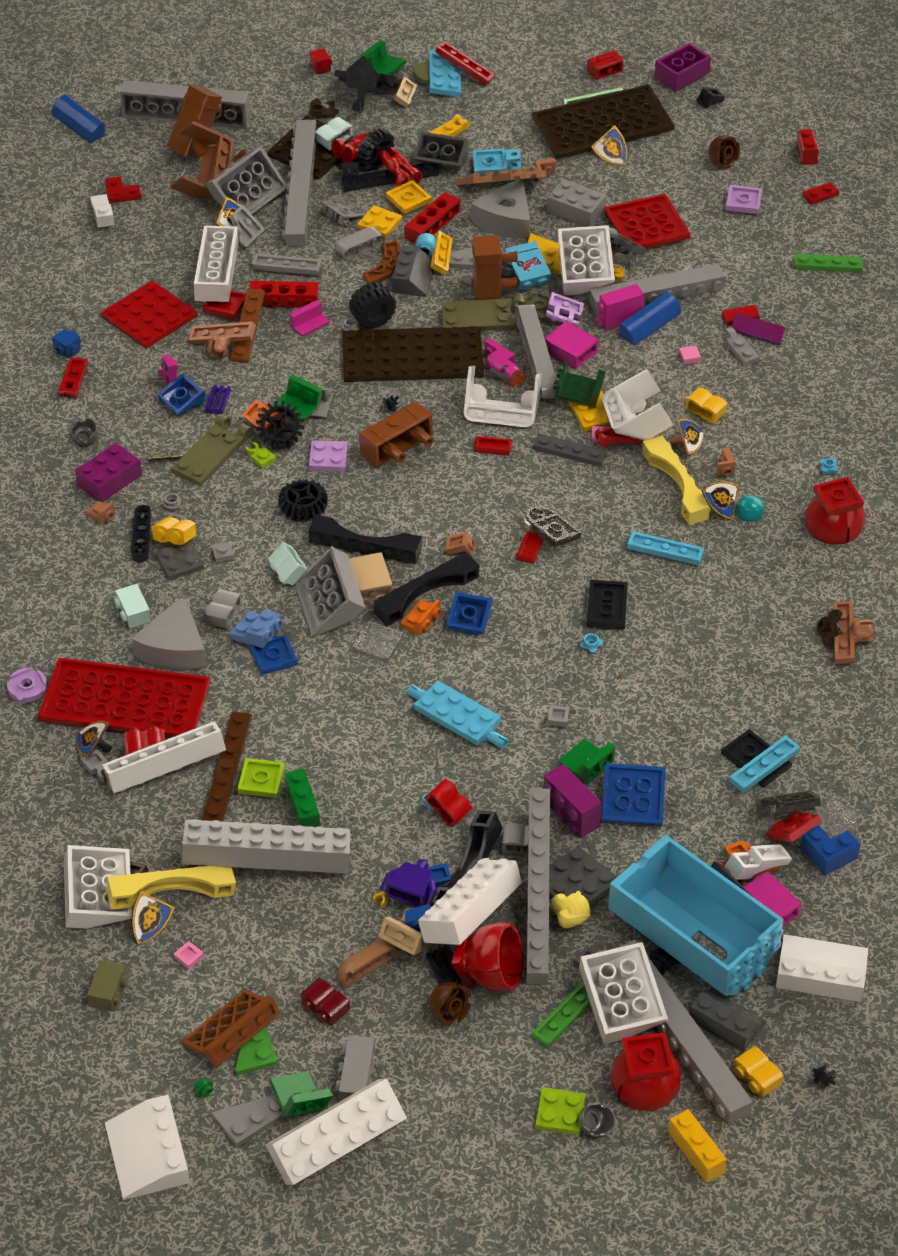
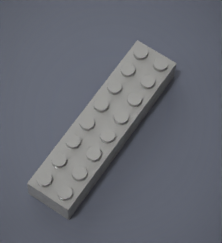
(165, 101)
(266, 846)

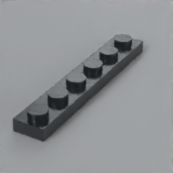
(383, 177)

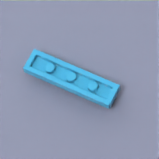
(665, 548)
(764, 764)

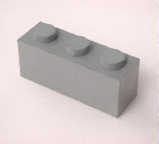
(356, 1067)

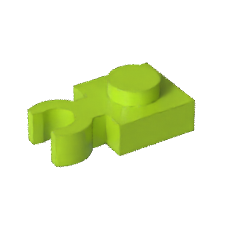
(260, 457)

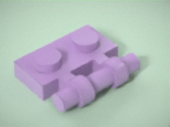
(565, 306)

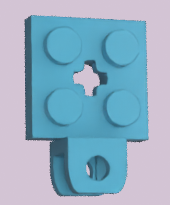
(500, 159)

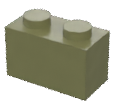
(107, 986)

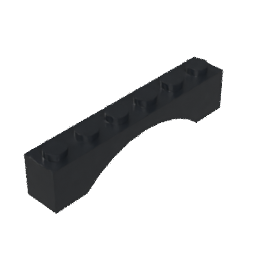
(399, 547)
(456, 571)
(482, 837)

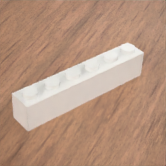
(164, 757)

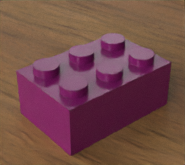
(682, 66)
(108, 472)
(573, 801)

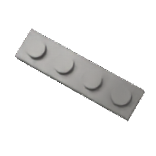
(286, 264)

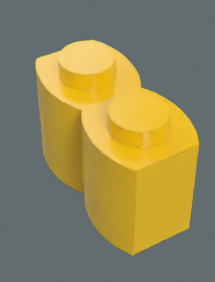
(706, 405)
(174, 531)
(758, 1071)

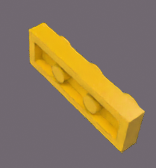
(441, 253)

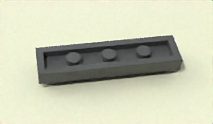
(569, 450)

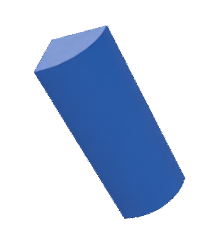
(78, 119)
(650, 318)

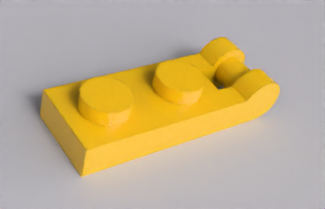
(451, 128)

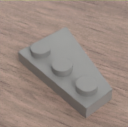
(249, 1118)

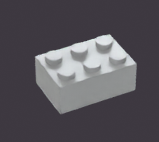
(576, 203)

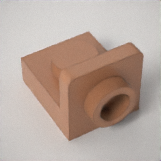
(545, 164)
(727, 463)
(101, 512)
(459, 543)

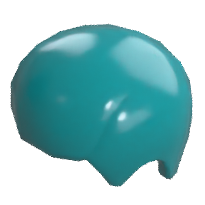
(750, 508)

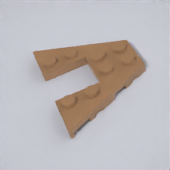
(502, 176)

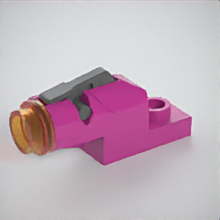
(502, 363)

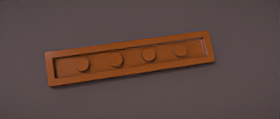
(251, 312)

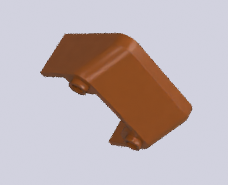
(216, 157)

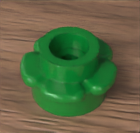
(203, 1087)

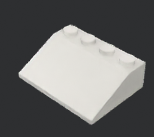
(585, 258)
(86, 882)
(822, 968)
(622, 992)
(147, 1148)

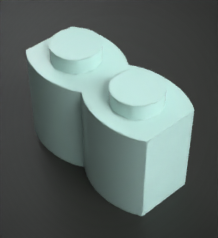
(333, 130)
(287, 564)

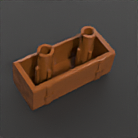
(198, 106)
(487, 268)
(396, 434)

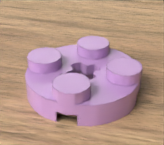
(26, 694)

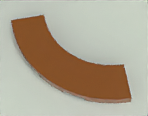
(387, 267)

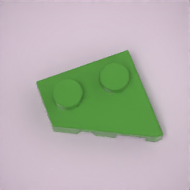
(256, 1054)

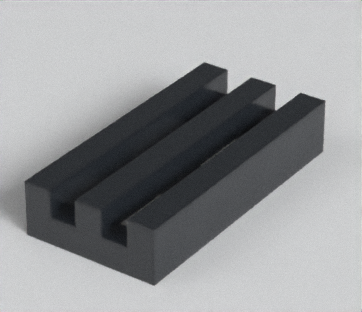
(437, 954)

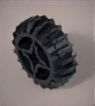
(371, 146)
(287, 428)
(303, 499)

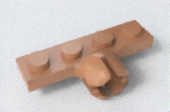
(221, 335)
(853, 632)

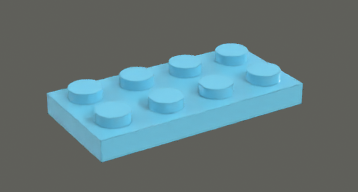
(443, 76)

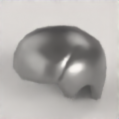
(84, 432)
(597, 1119)

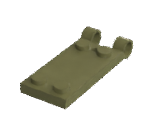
(486, 314)
(211, 451)

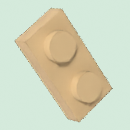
(405, 92)

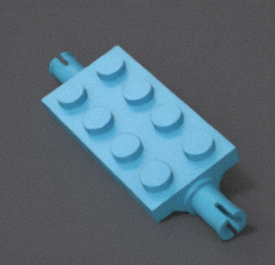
(458, 713)

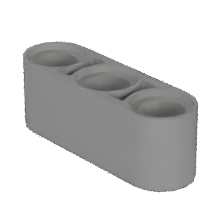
(359, 243)

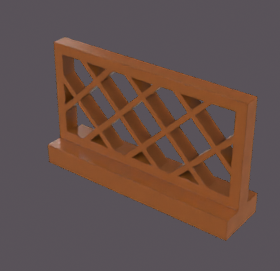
(234, 1035)

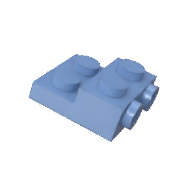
(257, 628)

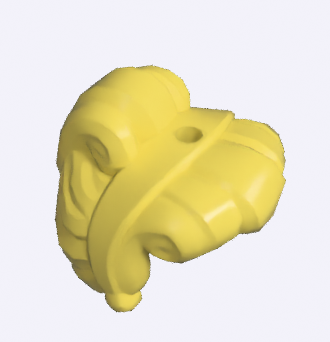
(571, 909)

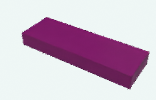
(758, 328)

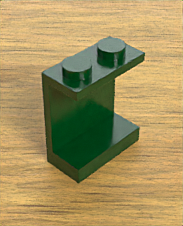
(577, 387)

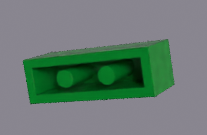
(302, 798)

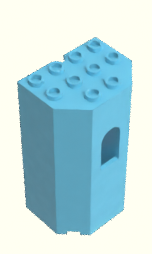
(677, 895)

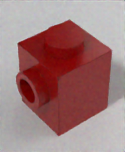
(320, 61)

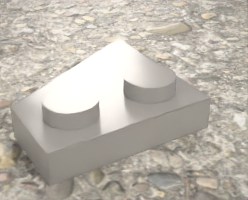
(247, 226)
(461, 259)

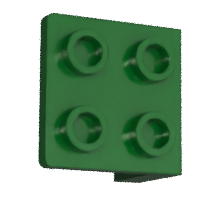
(381, 61)
(302, 395)
(587, 760)
(299, 1094)

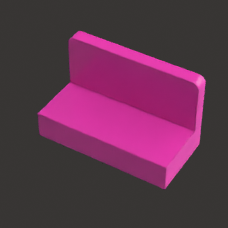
(308, 318)

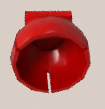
(835, 511)
(489, 957)
(646, 1073)

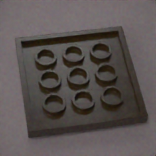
(324, 158)

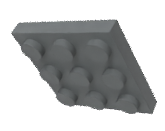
(580, 873)

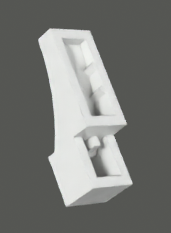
(102, 210)
(756, 860)

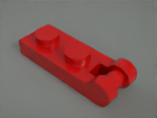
(73, 377)
(608, 436)

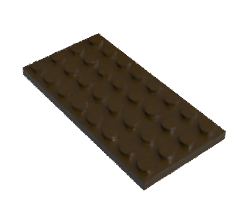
(580, 124)
(411, 354)

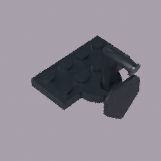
(364, 77)

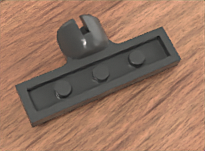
(624, 243)

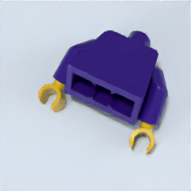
(408, 884)

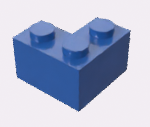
(829, 853)

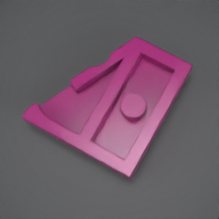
(169, 369)

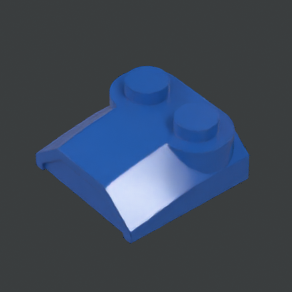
(182, 395)
(469, 613)

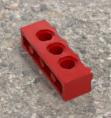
(433, 217)
(287, 293)

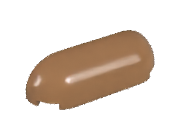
(366, 961)

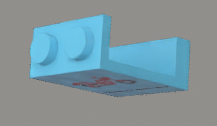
(531, 266)

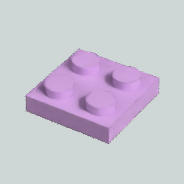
(744, 199)
(328, 455)

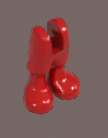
(347, 151)
(395, 163)

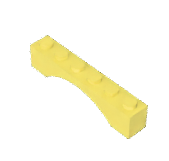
(660, 455)
(209, 880)

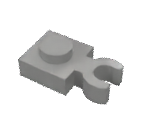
(94, 764)

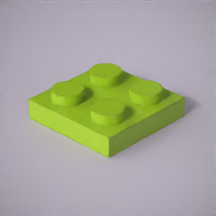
(261, 778)
(560, 1111)

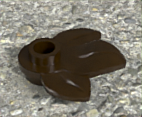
(321, 109)
(829, 627)

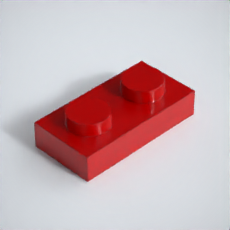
(820, 193)

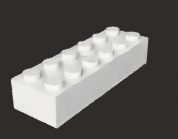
(216, 263)
(470, 901)
(336, 1131)

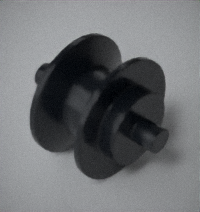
(392, 401)
(824, 1076)

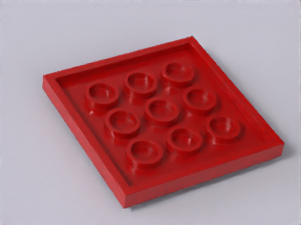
(648, 221)
(149, 314)

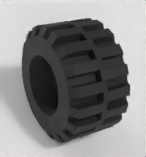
(372, 305)

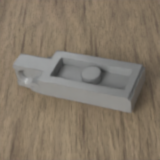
(741, 347)

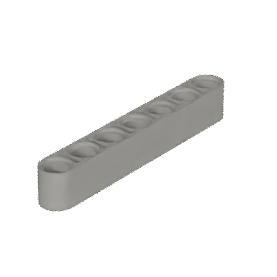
(536, 349)

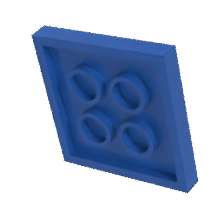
(633, 794)

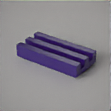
(220, 390)

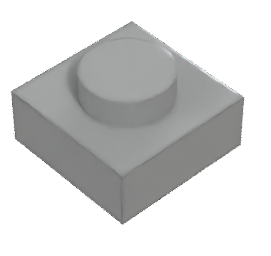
(223, 552)
(558, 716)

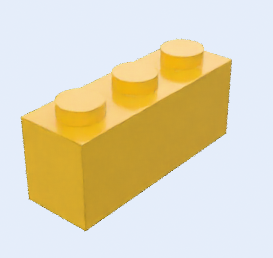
(697, 1145)

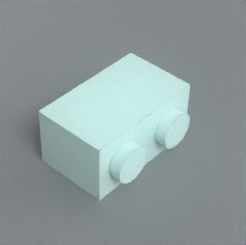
(132, 606)

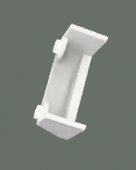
(627, 400)
(480, 409)

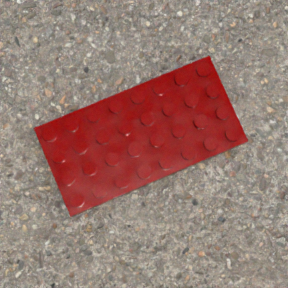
(123, 697)

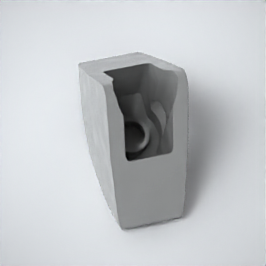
(507, 219)
(171, 640)

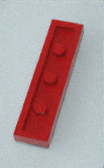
(465, 63)

